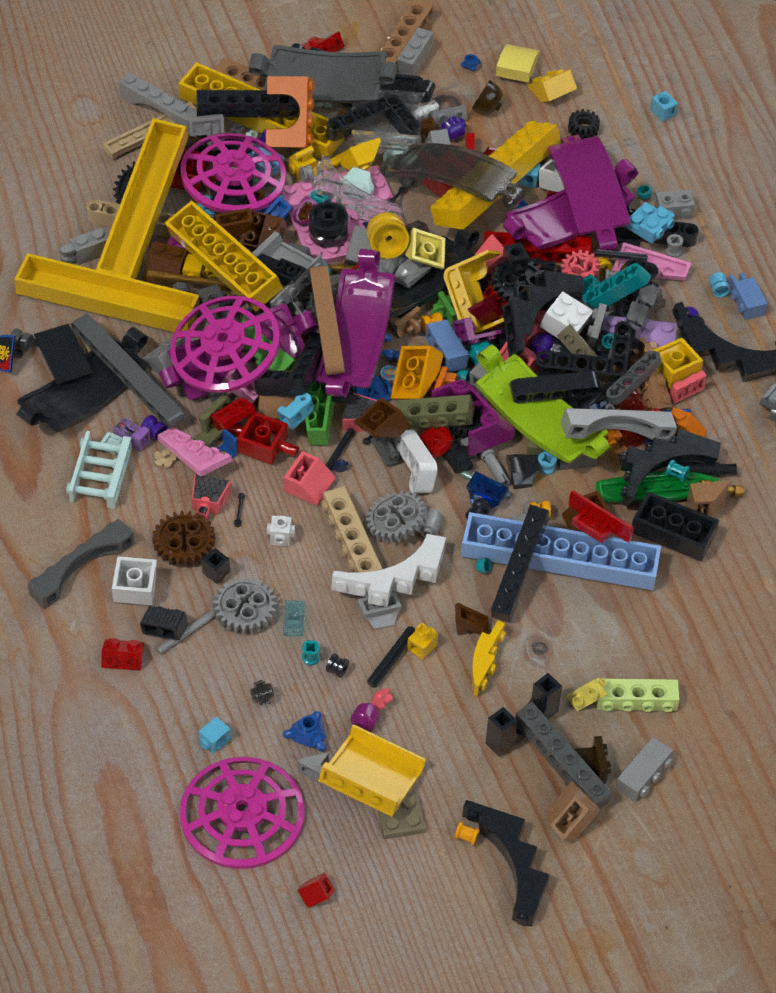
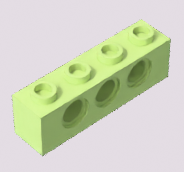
(646, 689)

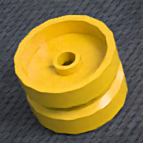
(387, 235)

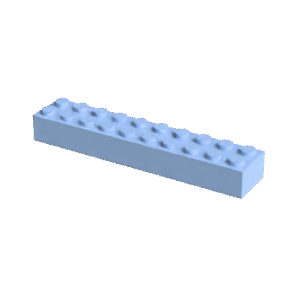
(565, 552)

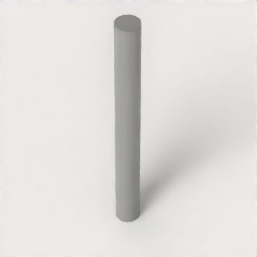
(190, 629)

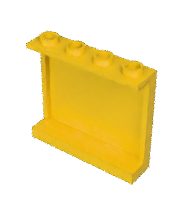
(373, 771)

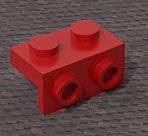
(122, 654)

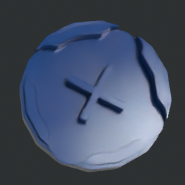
(377, 389)

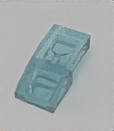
(294, 618)

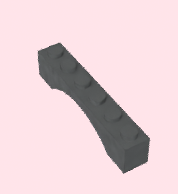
(110, 541)

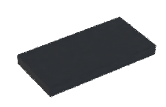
(62, 353)

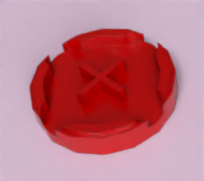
(437, 440)

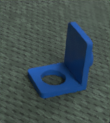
(229, 444)

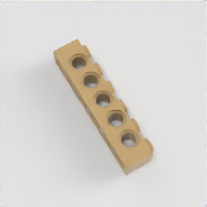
(348, 526)

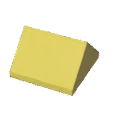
(426, 248)

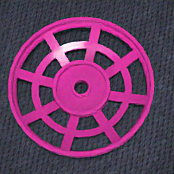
(229, 176)
(227, 349)
(242, 820)

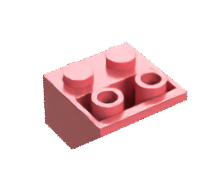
(308, 478)

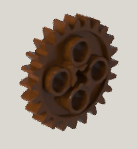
(199, 538)

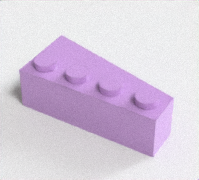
(654, 331)

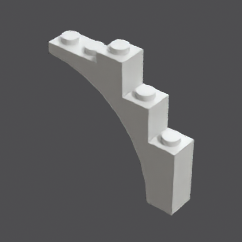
(399, 578)

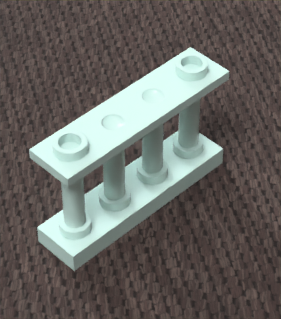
(114, 479)

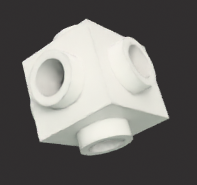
(280, 530)

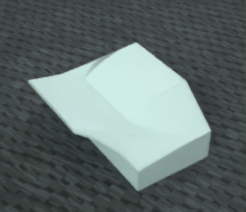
(360, 179)

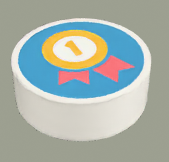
(388, 373)

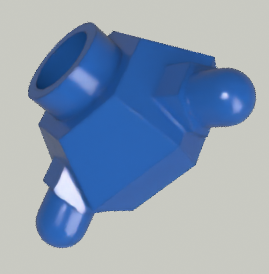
(308, 731)

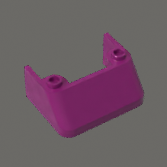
(494, 427)

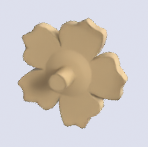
(164, 459)

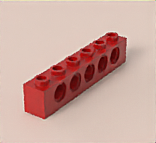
(552, 253)

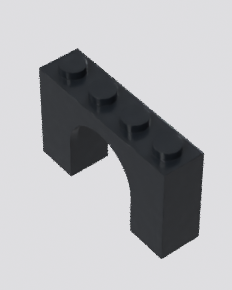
(502, 725)

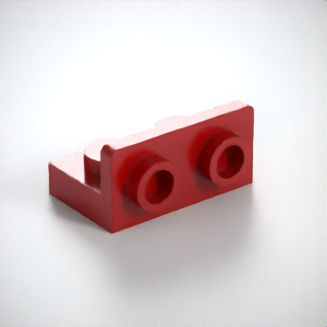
(232, 413)

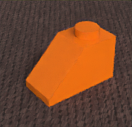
(687, 422)

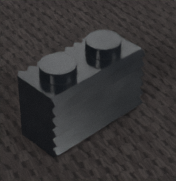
(164, 622)

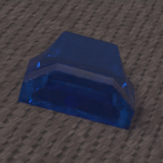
(487, 489)

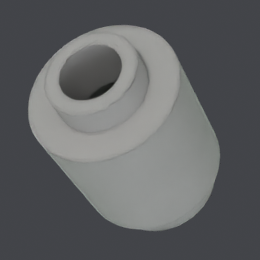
(432, 524)

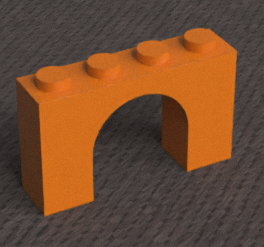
(301, 89)

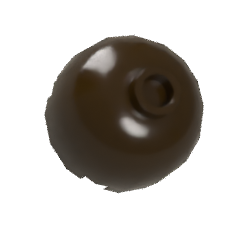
(489, 99)

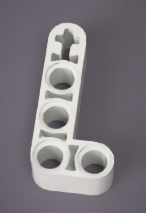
(419, 461)

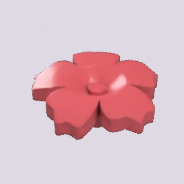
(381, 698)

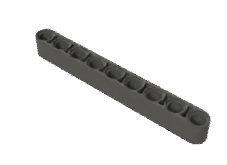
(128, 371)

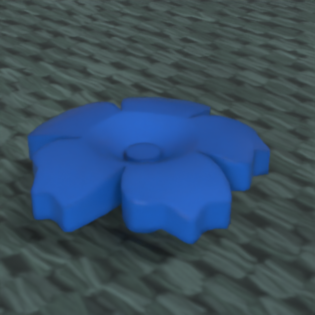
(390, 354)

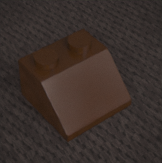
(164, 259)
(383, 420)

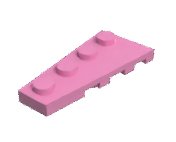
(668, 267)
(193, 452)

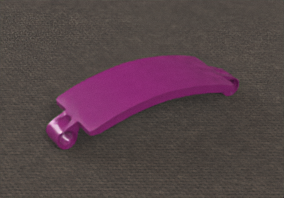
(591, 188)
(551, 219)
(362, 323)
(291, 343)

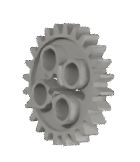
(387, 525)
(244, 605)

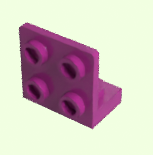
(465, 331)

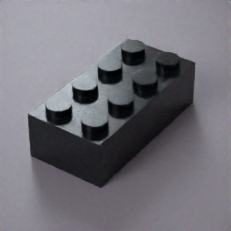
(675, 526)

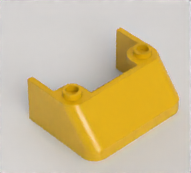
(465, 289)

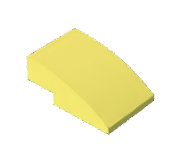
(517, 63)

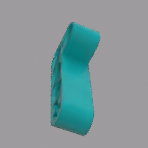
(614, 287)

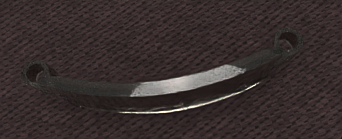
(459, 168)

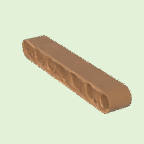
(327, 320)

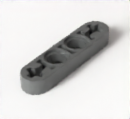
(618, 392)

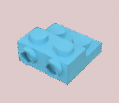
(651, 222)

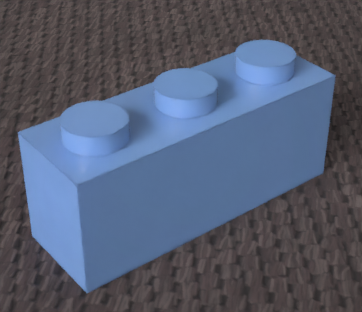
(443, 338)

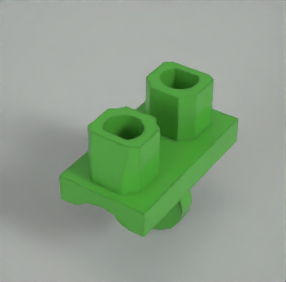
(444, 306)

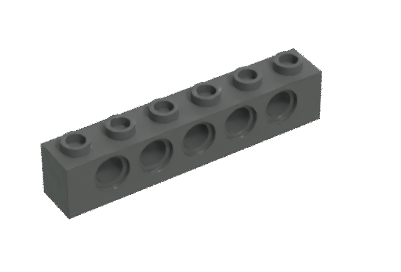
(560, 753)

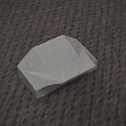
(410, 272)
(379, 615)

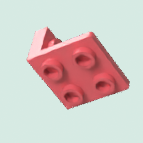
(687, 387)

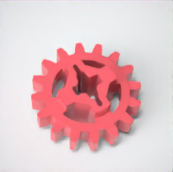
(581, 264)

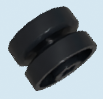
(328, 224)

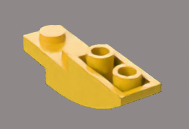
(484, 657)

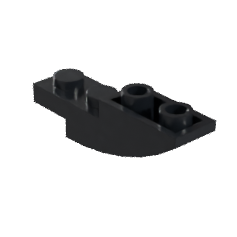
(285, 270)

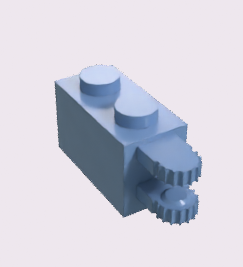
(747, 296)

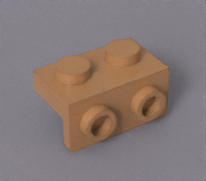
(655, 392)

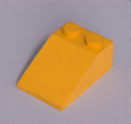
(415, 371)

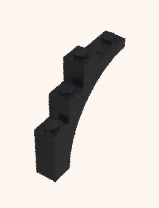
(638, 316)
(682, 448)

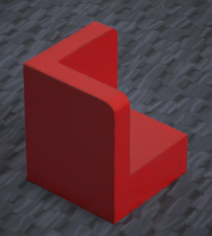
(316, 890)

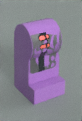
(137, 434)

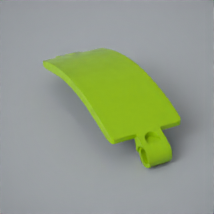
(535, 420)

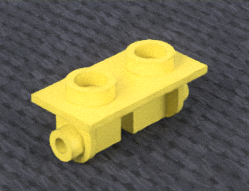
(587, 693)

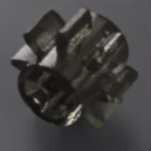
(262, 692)

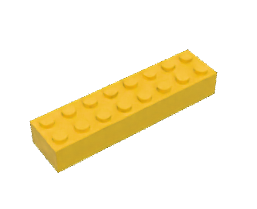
(223, 255)

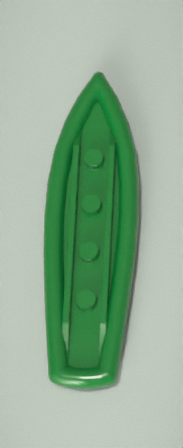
(656, 482)

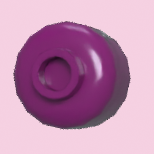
(365, 716)

